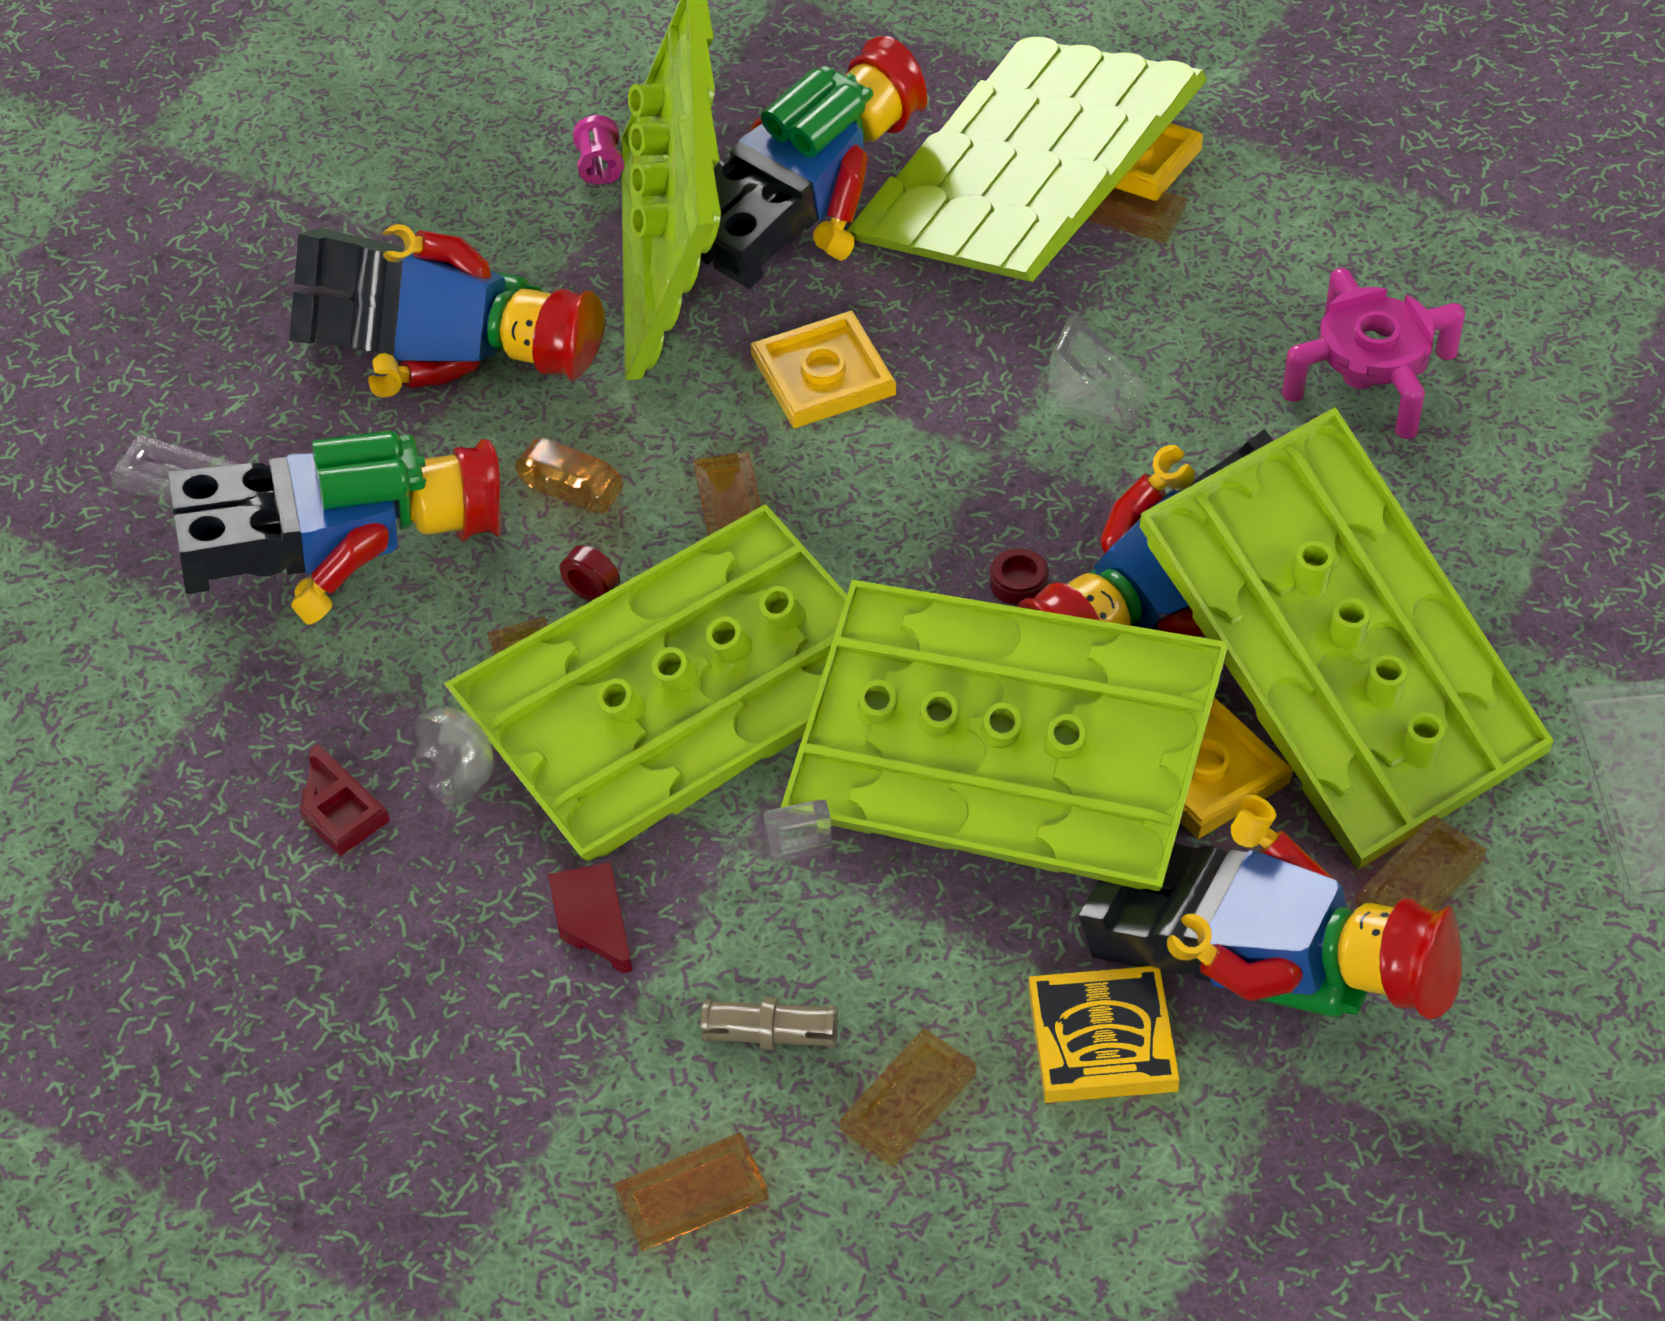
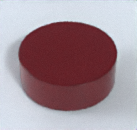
(588, 572)
(1018, 575)

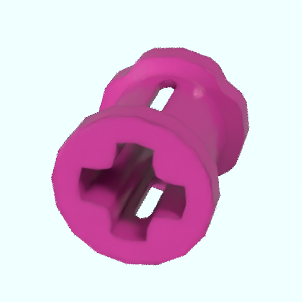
(606, 138)

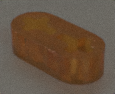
(569, 475)

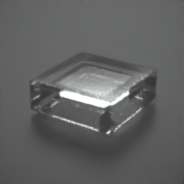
(798, 831)

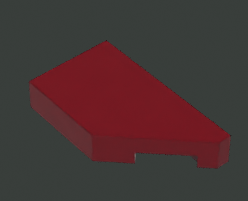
(338, 804)
(591, 913)

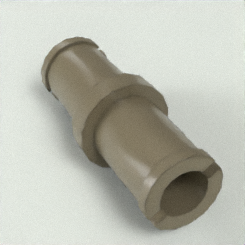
(769, 1023)

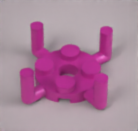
(1371, 361)

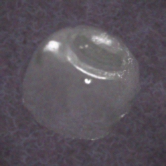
(459, 752)

